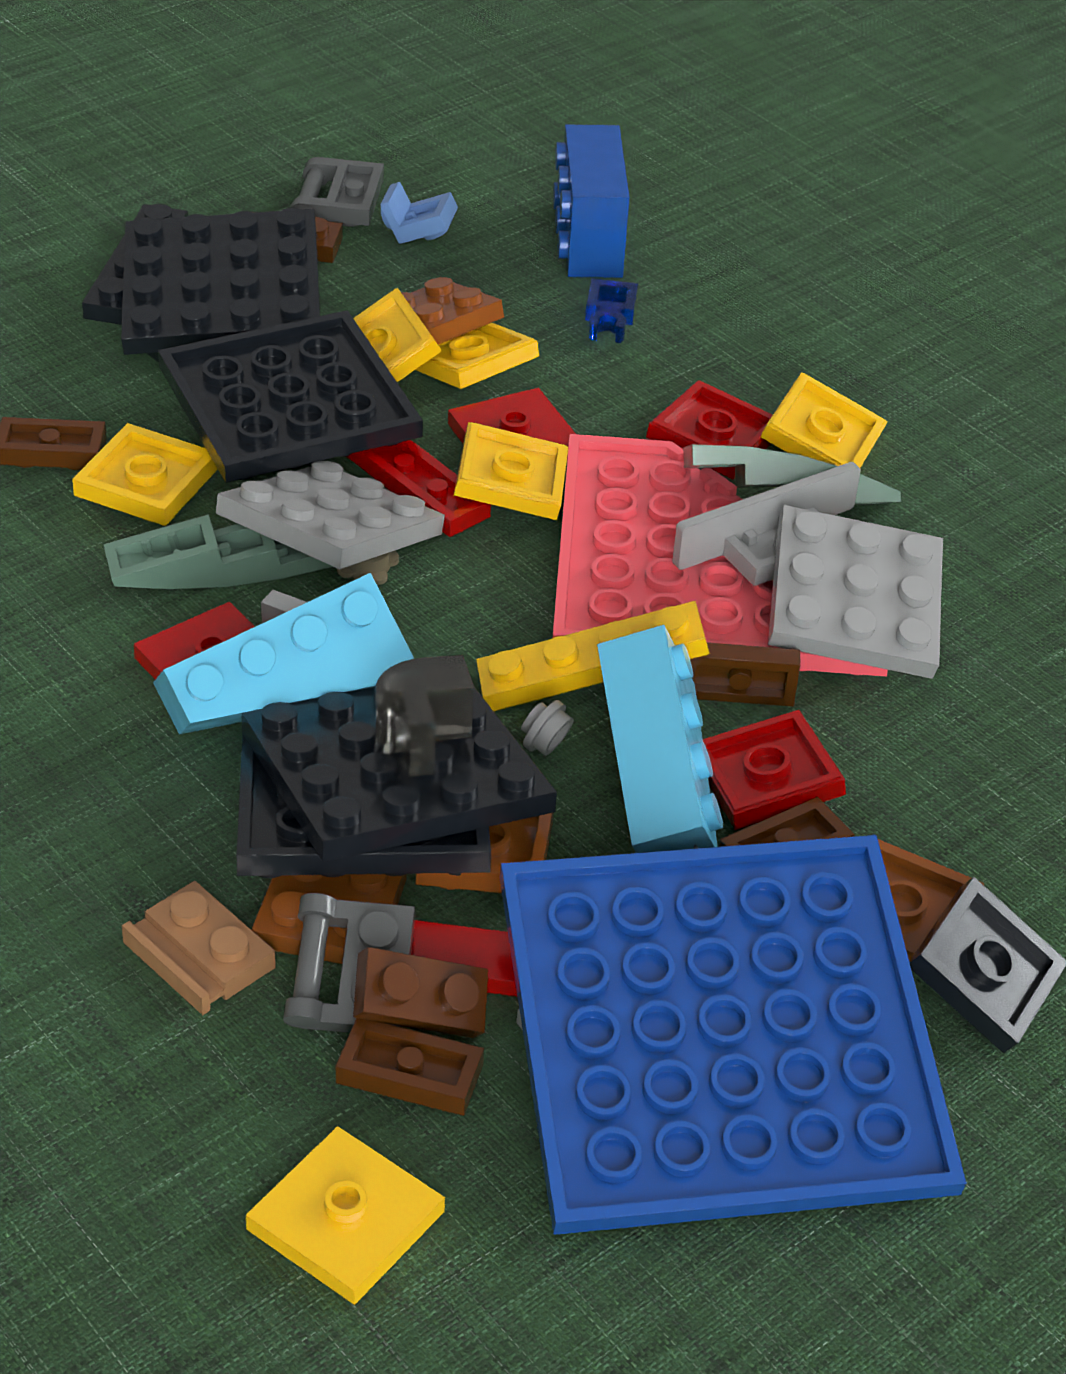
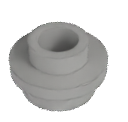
(546, 727)

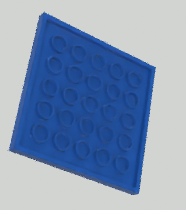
(724, 1034)

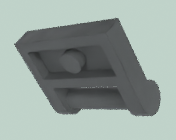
(351, 194)
(367, 925)

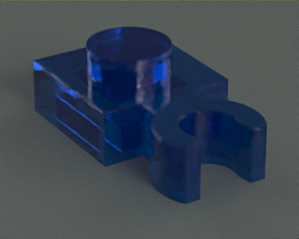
(610, 307)

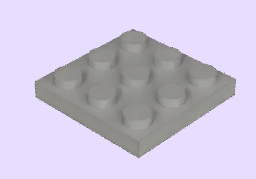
(330, 514)
(857, 592)

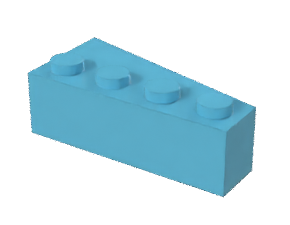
(312, 650)
(659, 742)

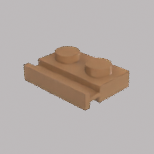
(199, 947)

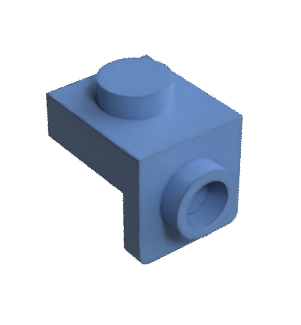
(416, 220)

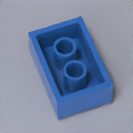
(591, 201)

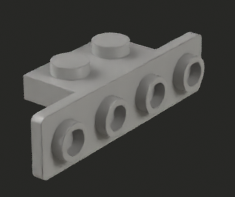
(748, 528)

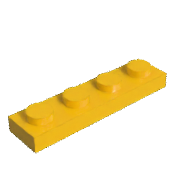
(574, 660)

